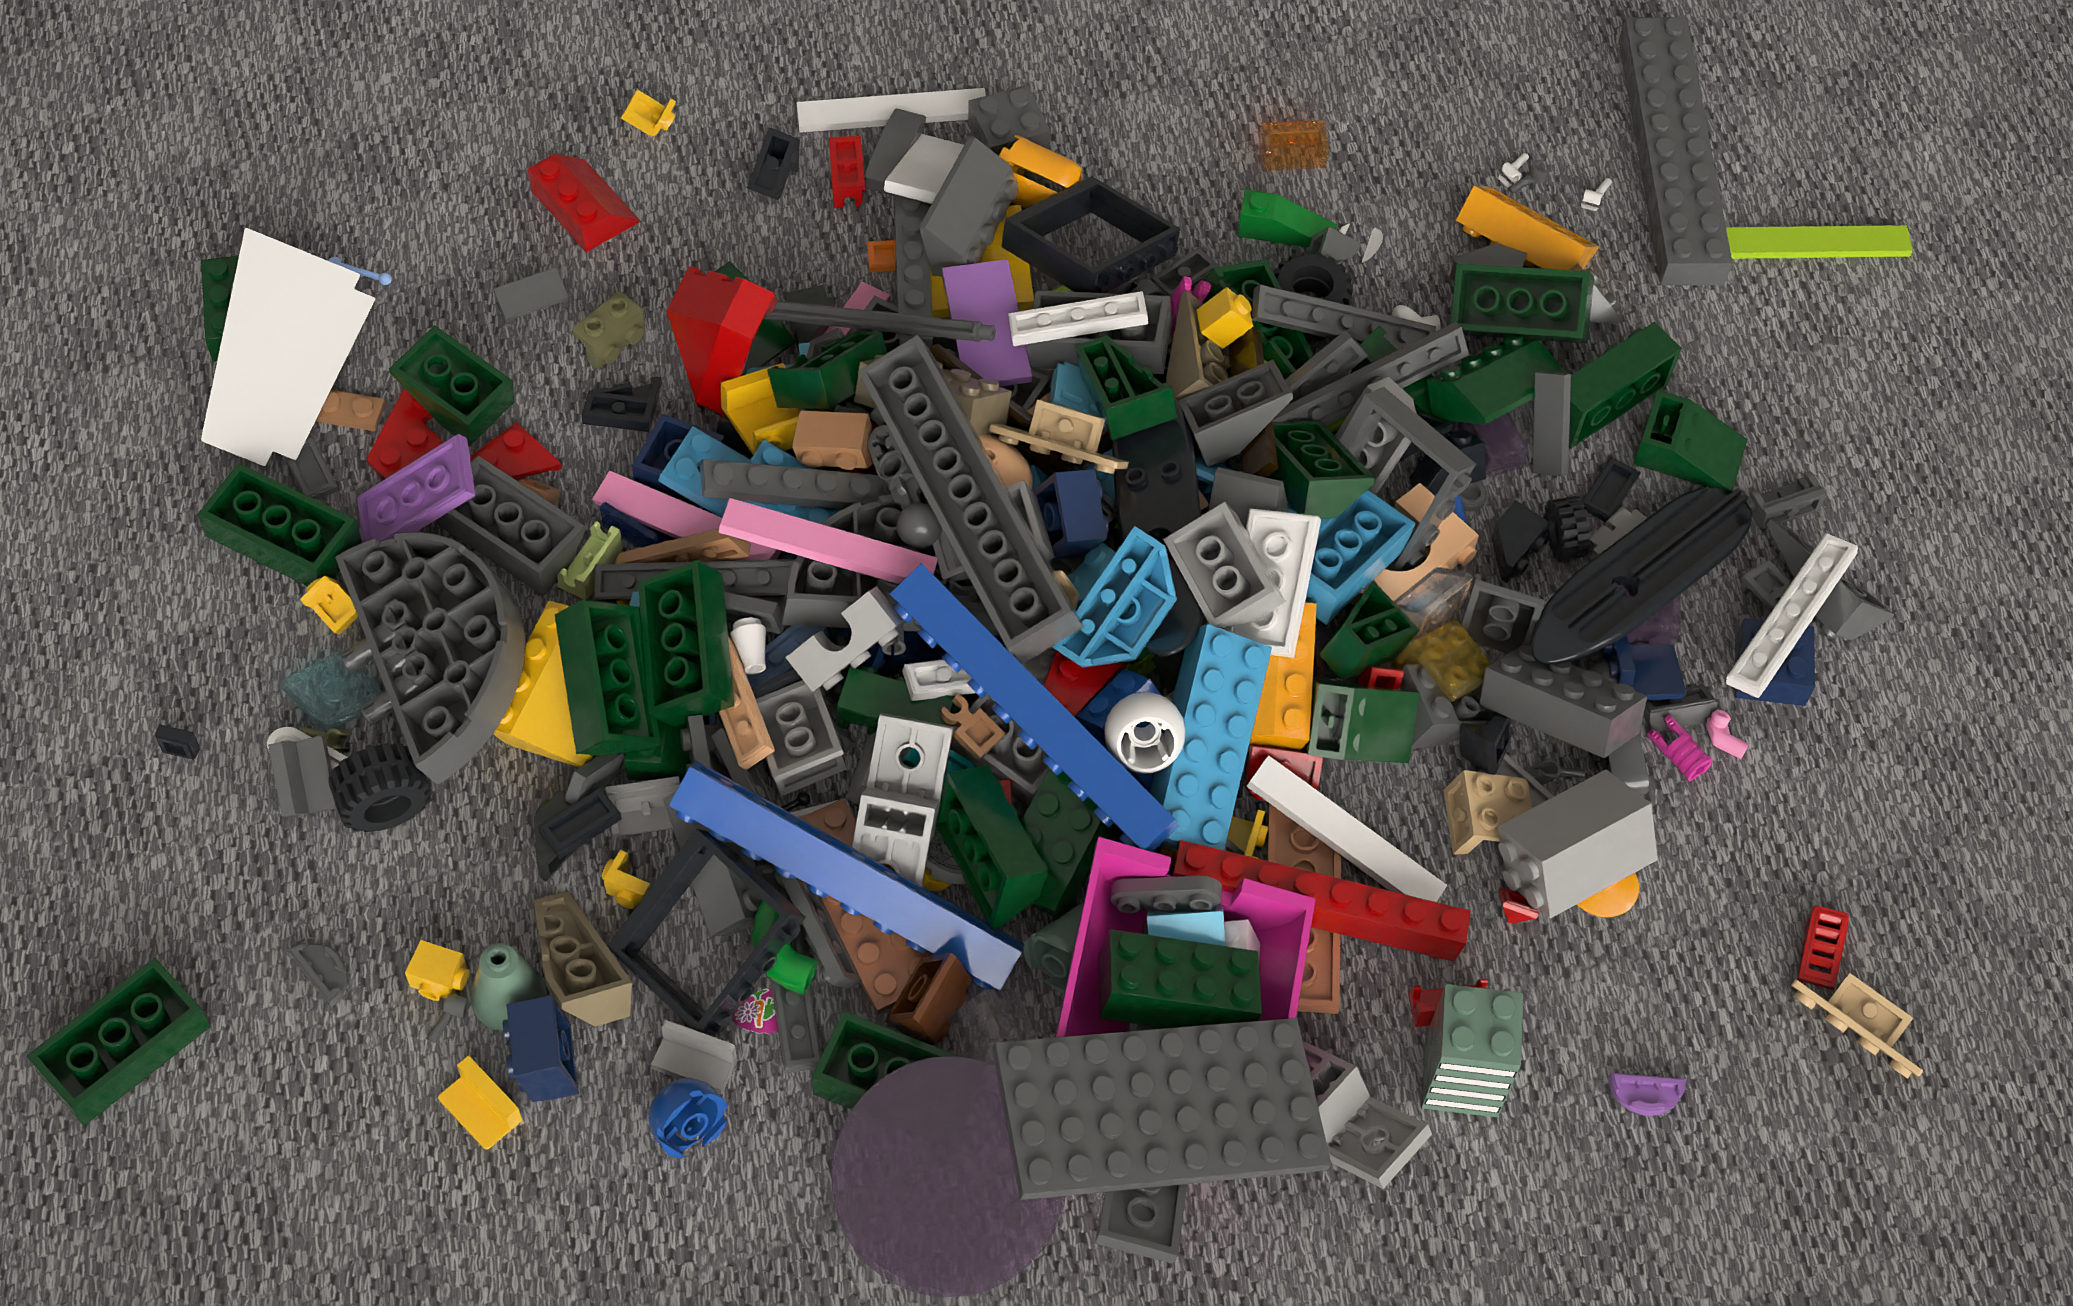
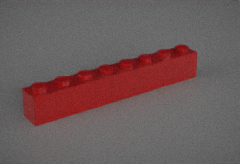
(1339, 903)

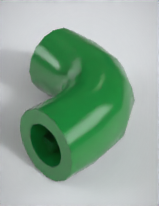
(792, 969)

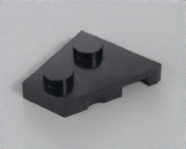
(623, 406)

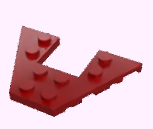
(408, 439)

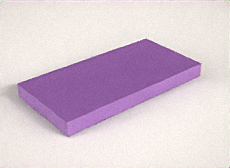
(987, 295)
(418, 492)

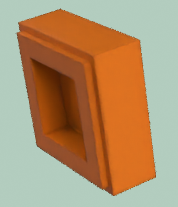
(881, 256)

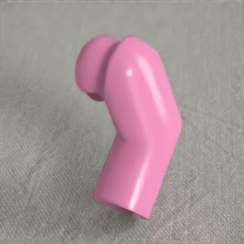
(1720, 734)

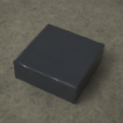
(177, 742)

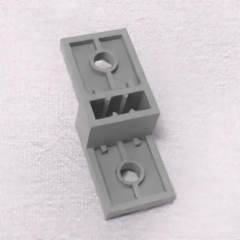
(903, 801)
(1356, 1119)

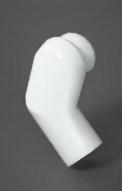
(1407, 313)

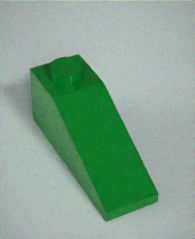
(1278, 220)

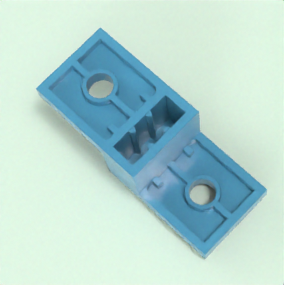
(683, 475)

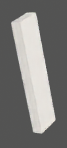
(1078, 318)

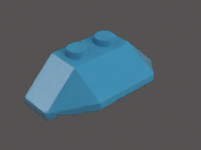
(1123, 604)

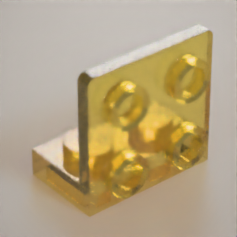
(1449, 658)

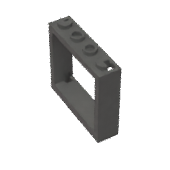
(1458, 465)

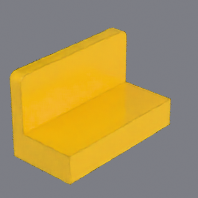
(480, 1104)

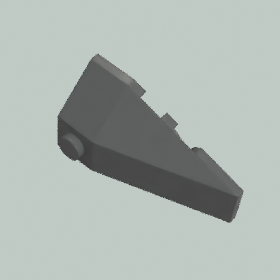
(1848, 609)

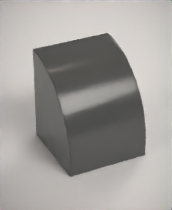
(1333, 244)

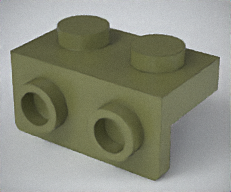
(610, 329)

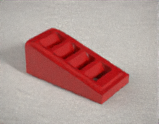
(1828, 925)

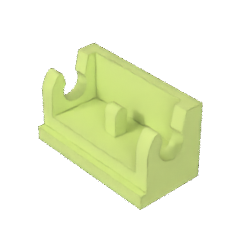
(598, 549)

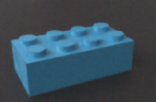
(1354, 552)

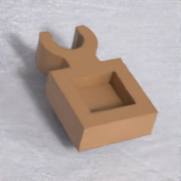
(974, 732)

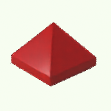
(1516, 906)

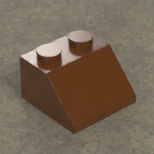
(930, 998)

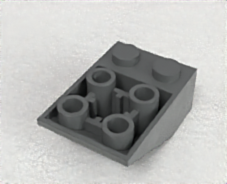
(1437, 716)

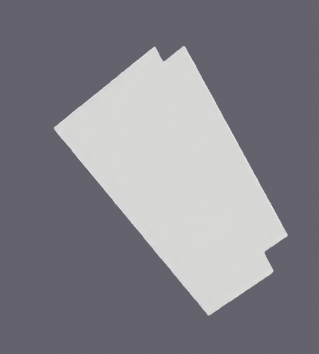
(280, 348)

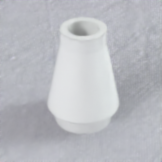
(750, 642)

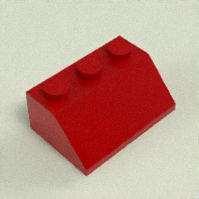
(580, 200)

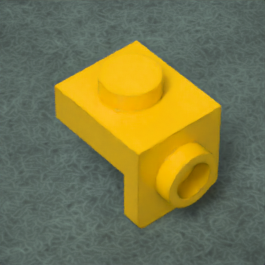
(648, 114)
(331, 603)
(624, 887)

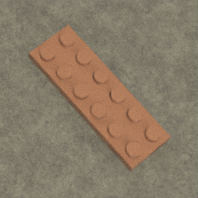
(1298, 848)
(880, 958)

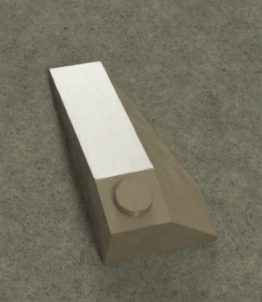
(579, 964)

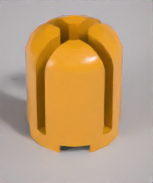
(1043, 163)

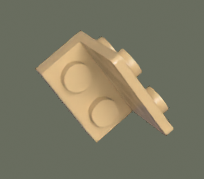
(1480, 804)

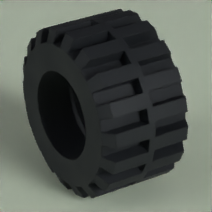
(1315, 275)
(378, 788)

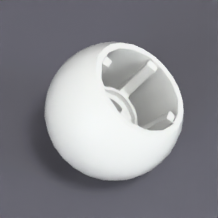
(1145, 747)

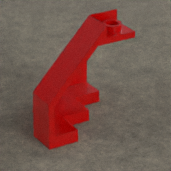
(715, 329)

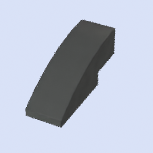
(895, 141)

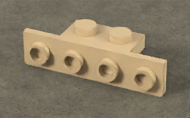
(1063, 431)
(1868, 1015)

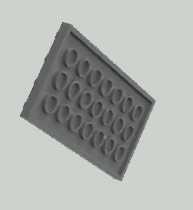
(1159, 1108)

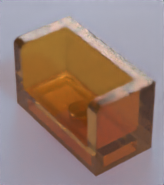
(1293, 145)

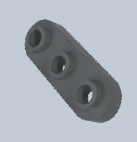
(1166, 894)

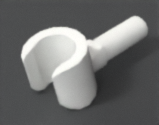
(1511, 170)
(1595, 196)

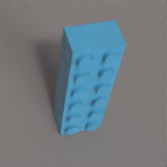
(1219, 704)

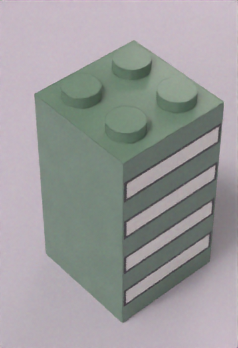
(1472, 1050)

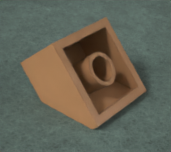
(833, 439)

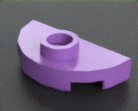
(1646, 1093)

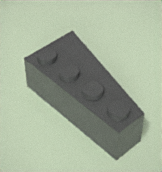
(722, 896)

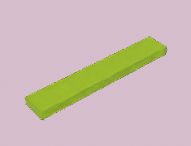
(1819, 241)

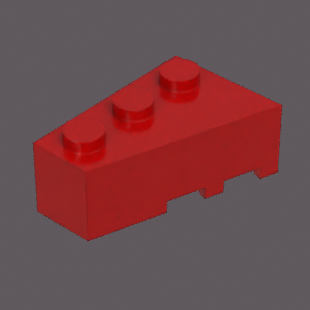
(1077, 685)

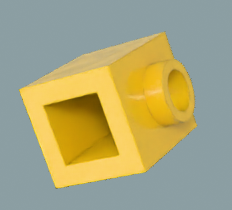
(1225, 317)
(436, 971)

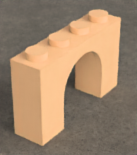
(1452, 546)

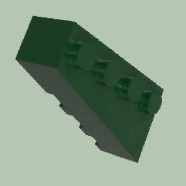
(1283, 345)

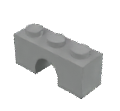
(870, 620)

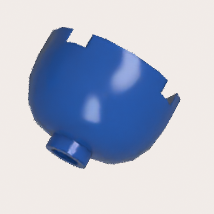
(690, 1108)

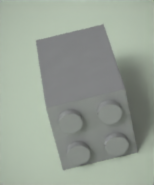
(1577, 843)

